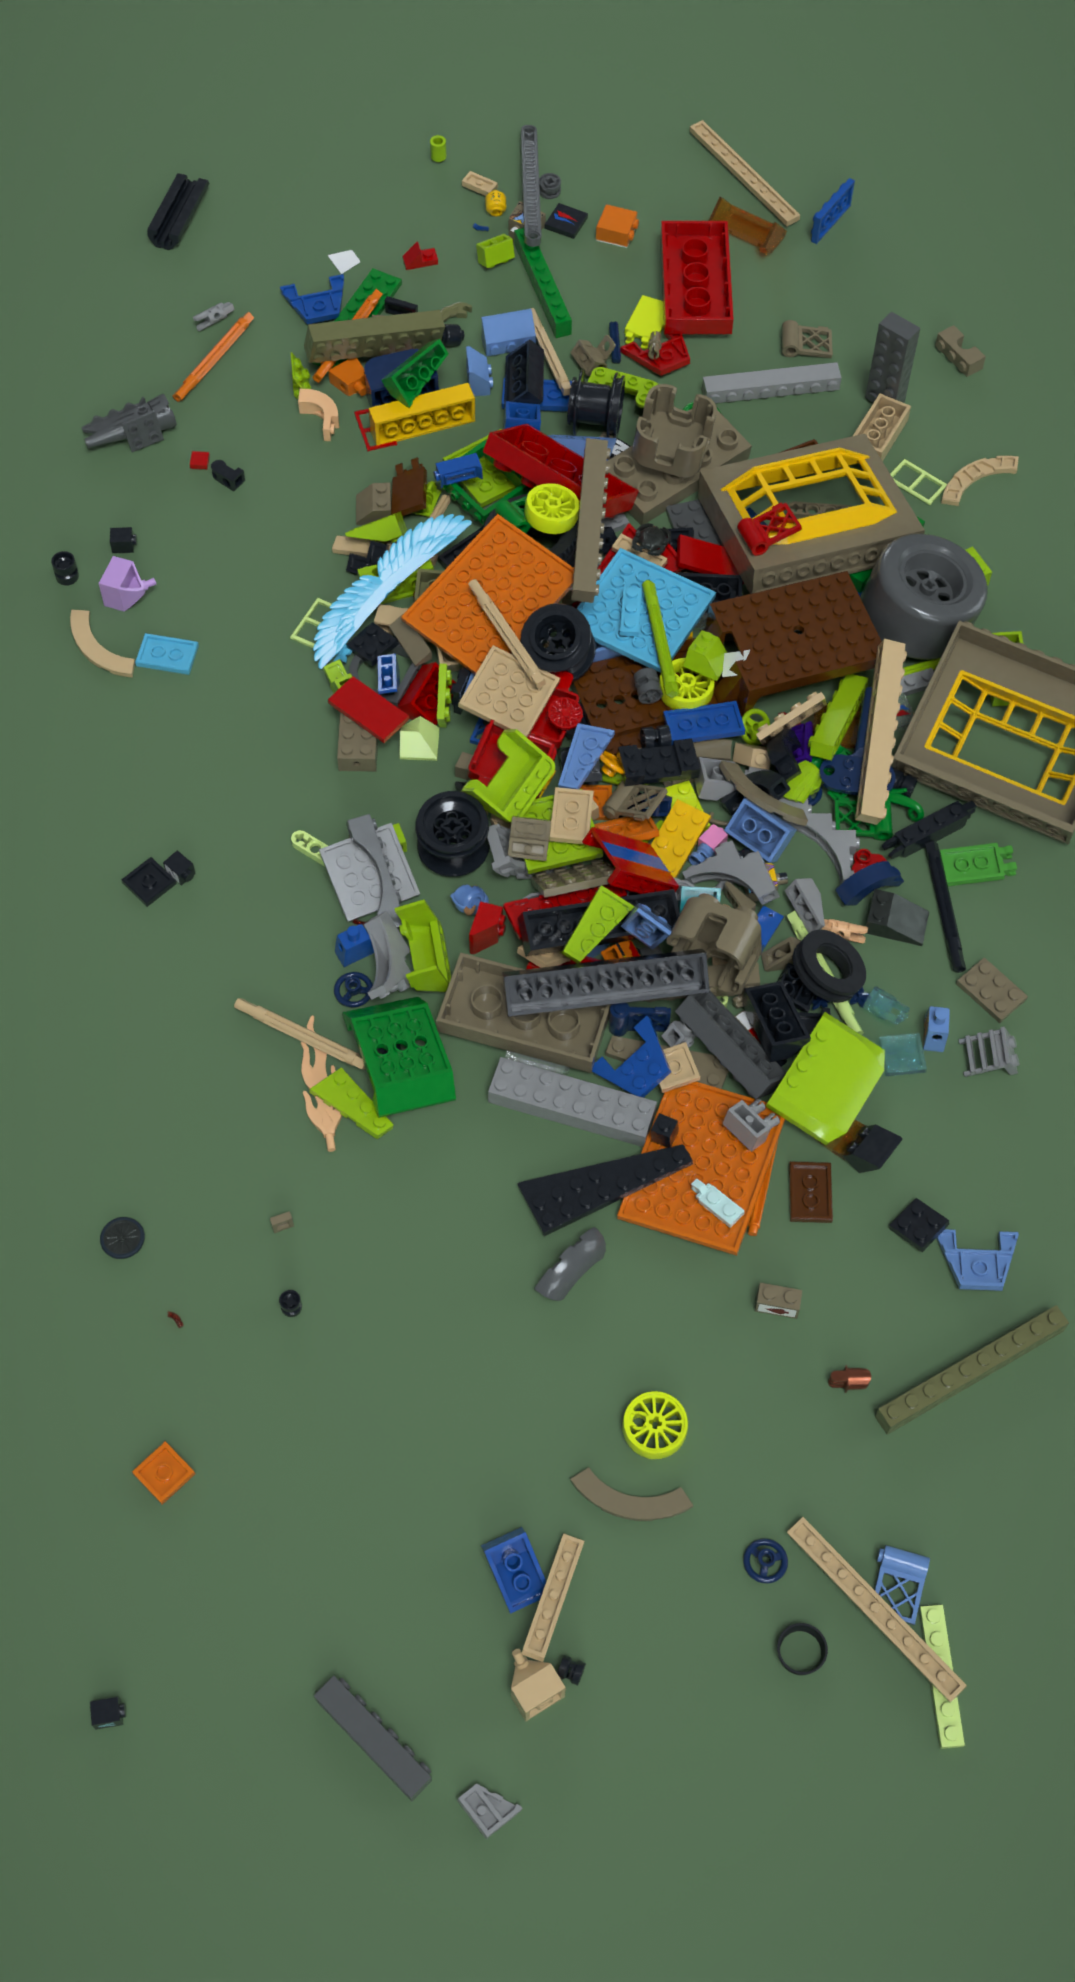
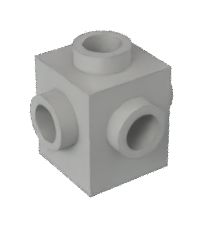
(678, 1033)

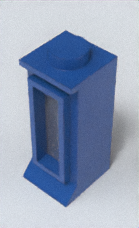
(458, 469)

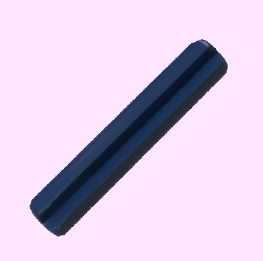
(614, 334)

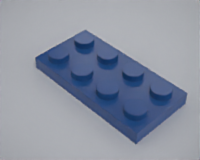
(832, 210)
(552, 397)
(705, 722)

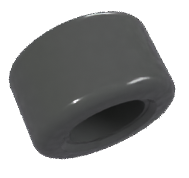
(922, 593)

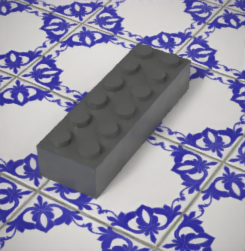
(892, 358)
(731, 1044)

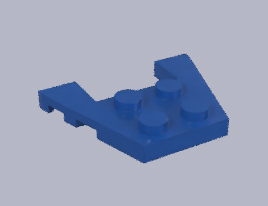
(319, 305)
(642, 1069)

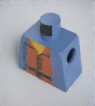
(936, 1023)

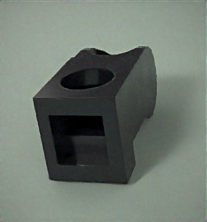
(226, 475)

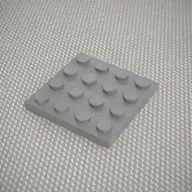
(357, 879)

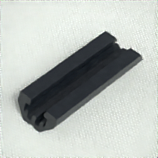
(176, 211)

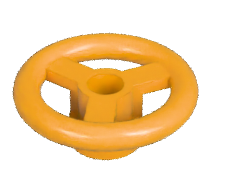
(611, 764)

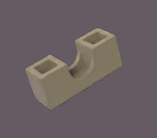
(966, 360)

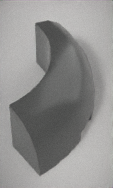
(574, 1264)

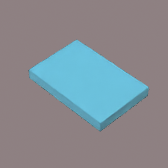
(167, 654)

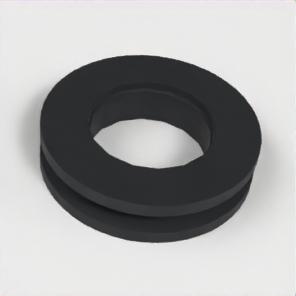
(816, 978)

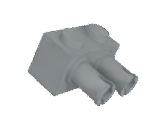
(748, 1125)

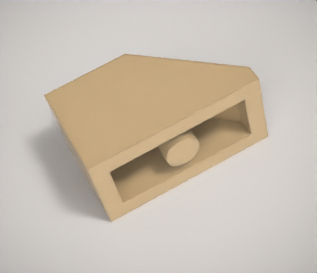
(751, 756)

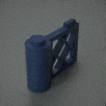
(625, 1018)

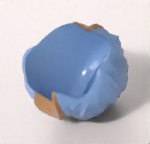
(468, 898)

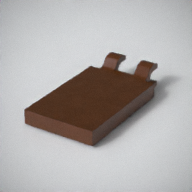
(409, 488)

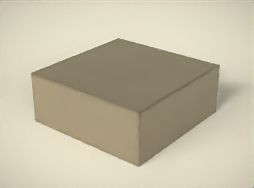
(281, 1222)

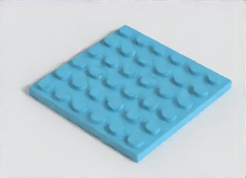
(679, 599)

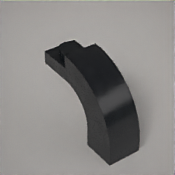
(780, 752)
(766, 780)

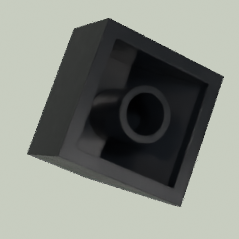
(871, 1148)

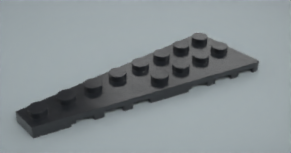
(579, 1192)

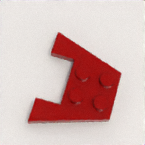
(671, 355)

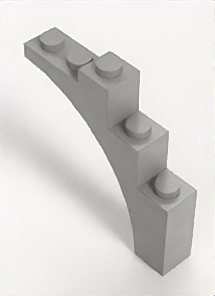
(820, 828)

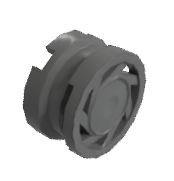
(550, 186)

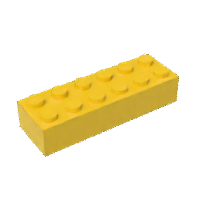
(426, 415)

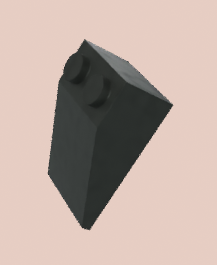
(896, 918)

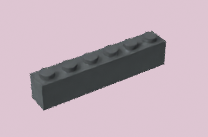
(373, 1738)

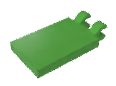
(977, 863)

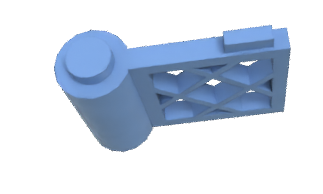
(904, 1566)

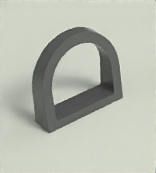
(405, 683)

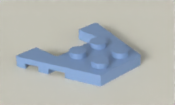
(979, 1268)

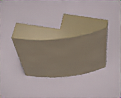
(529, 838)

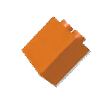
(617, 226)

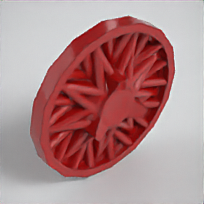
(565, 713)

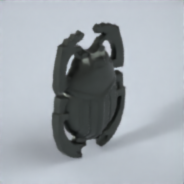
(651, 539)

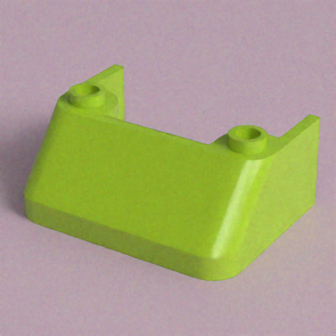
(426, 947)

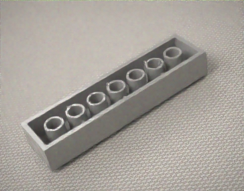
(572, 1102)

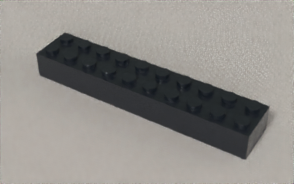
(606, 982)

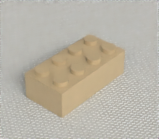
(884, 423)

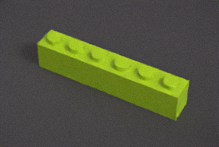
(838, 717)

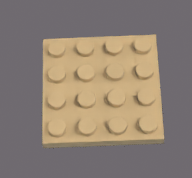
(506, 693)
(798, 713)

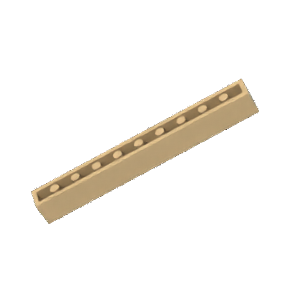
(880, 732)

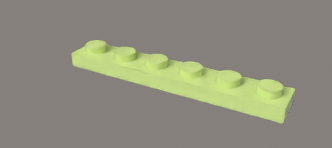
(946, 1713)

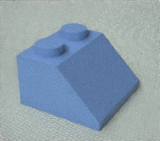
(478, 372)

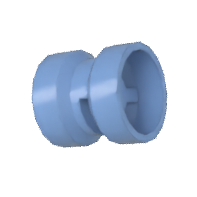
(702, 853)

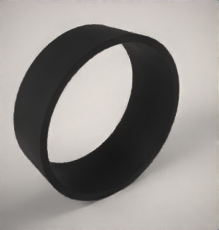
(814, 1632)

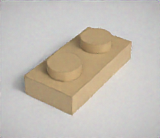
(479, 183)

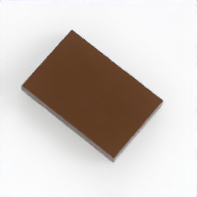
(810, 1192)

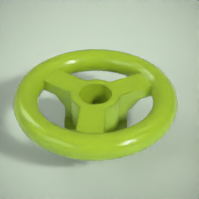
(752, 726)

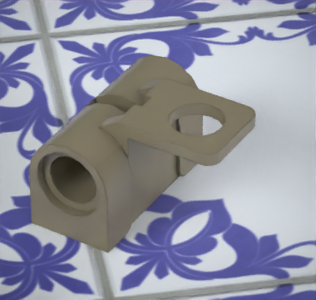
(591, 357)

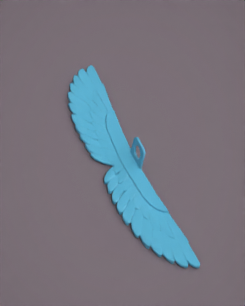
(369, 591)

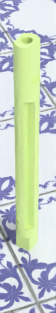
(843, 1008)

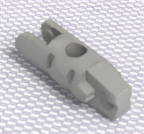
(213, 315)

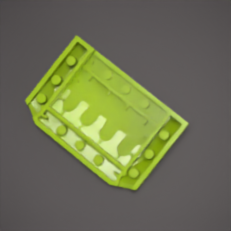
(828, 1080)

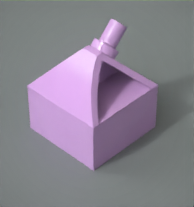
(122, 584)

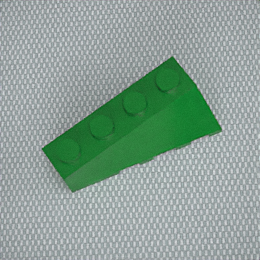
(410, 377)

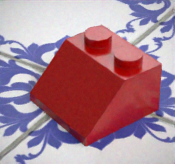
(486, 927)

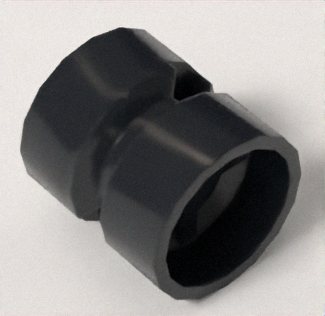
(65, 568)
(655, 737)
(904, 782)

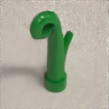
(896, 797)

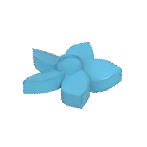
(342, 655)

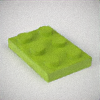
(444, 696)

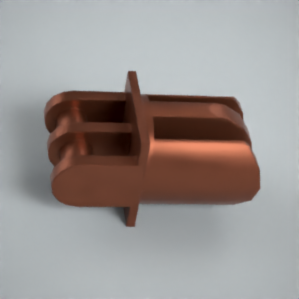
(850, 1379)

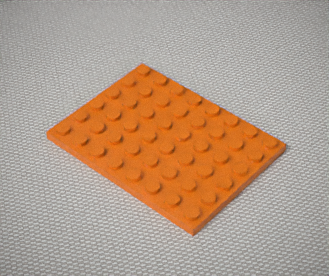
(511, 570)
(717, 1159)

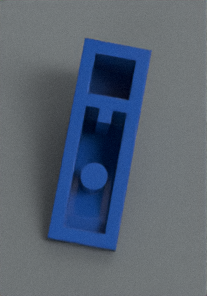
(388, 674)

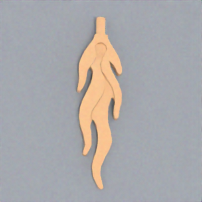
(324, 1117)

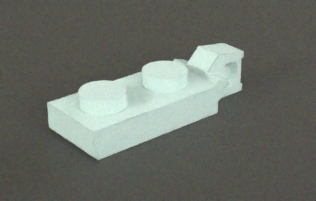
(717, 1203)

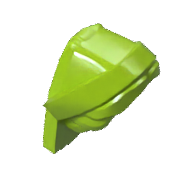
(805, 783)

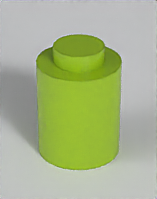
(438, 148)

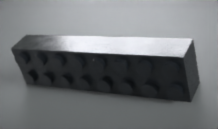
(551, 928)

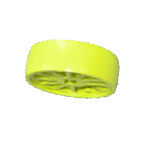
(545, 511)
(688, 686)
(649, 1418)

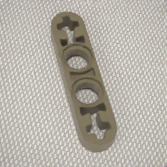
(819, 507)

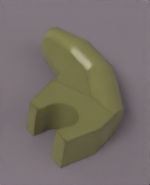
(457, 309)

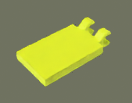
(646, 318)

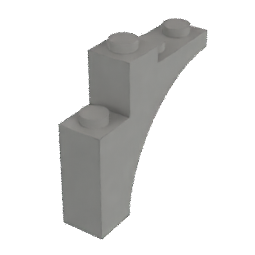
(729, 866)
(389, 955)

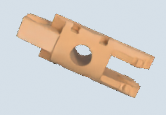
(846, 930)

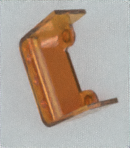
(748, 226)

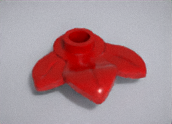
(869, 859)

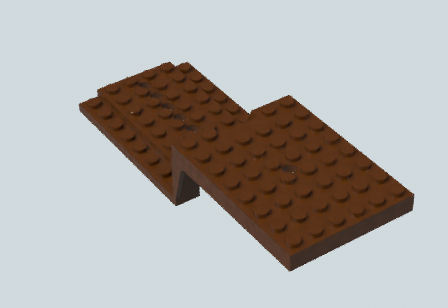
(834, 643)

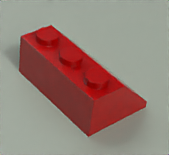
(422, 694)

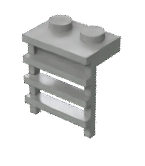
(1002, 1050)

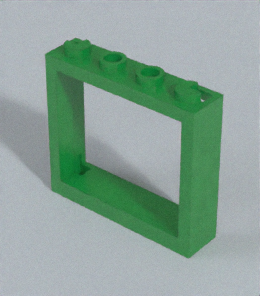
(469, 504)

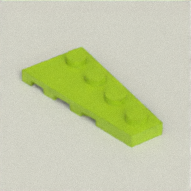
(597, 921)
(348, 1098)

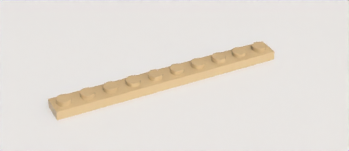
(745, 173)
(877, 1610)

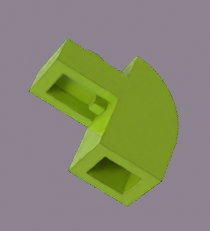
(336, 675)

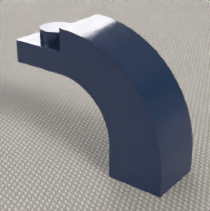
(867, 880)

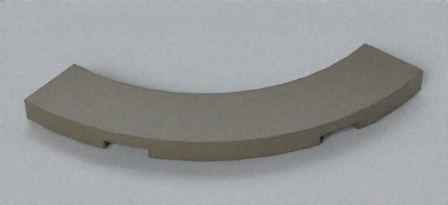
(760, 798)
(629, 1506)

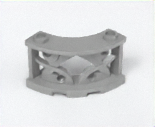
(504, 864)

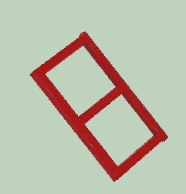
(363, 431)

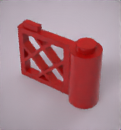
(755, 534)

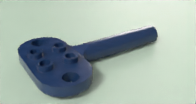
(848, 767)

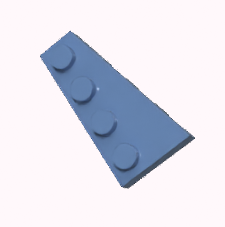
(583, 754)

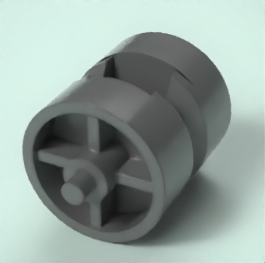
(647, 685)

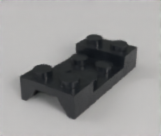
(659, 763)

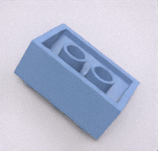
(507, 331)

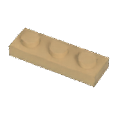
(626, 543)

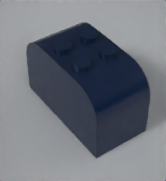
(381, 366)

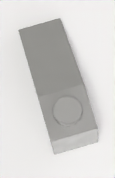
(807, 903)

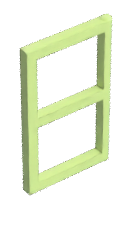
(923, 474)
(306, 619)

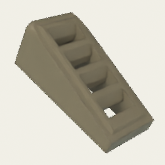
(737, 898)

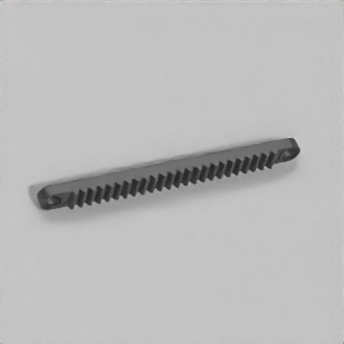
(530, 186)

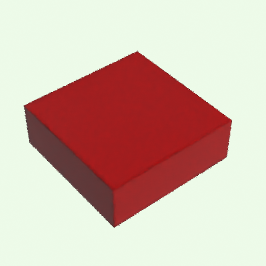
(199, 460)

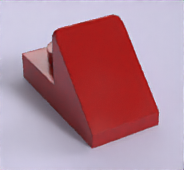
(419, 258)

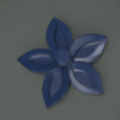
(859, 997)
(820, 1002)

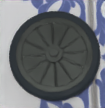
(122, 1237)

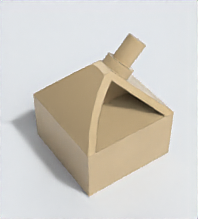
(534, 1686)

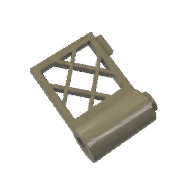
(794, 340)
(626, 796)

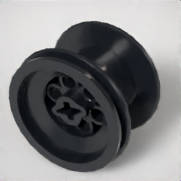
(596, 403)
(559, 619)
(451, 817)

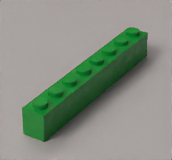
(544, 286)

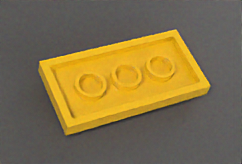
(679, 835)

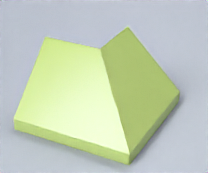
(419, 740)

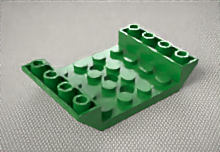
(402, 1077)

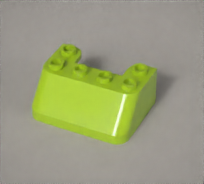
(633, 384)
(517, 779)

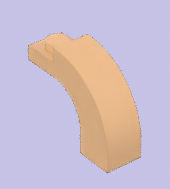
(320, 404)

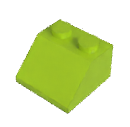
(706, 655)

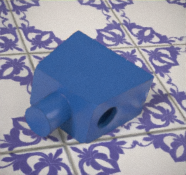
(353, 945)

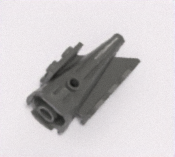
(135, 422)

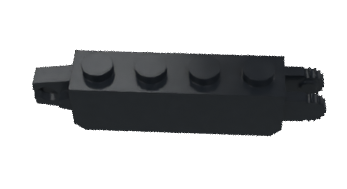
(929, 828)

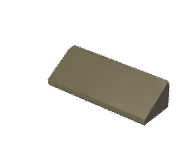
(411, 642)

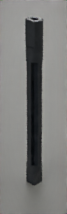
(945, 906)

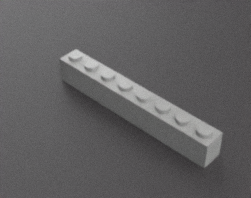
(772, 383)

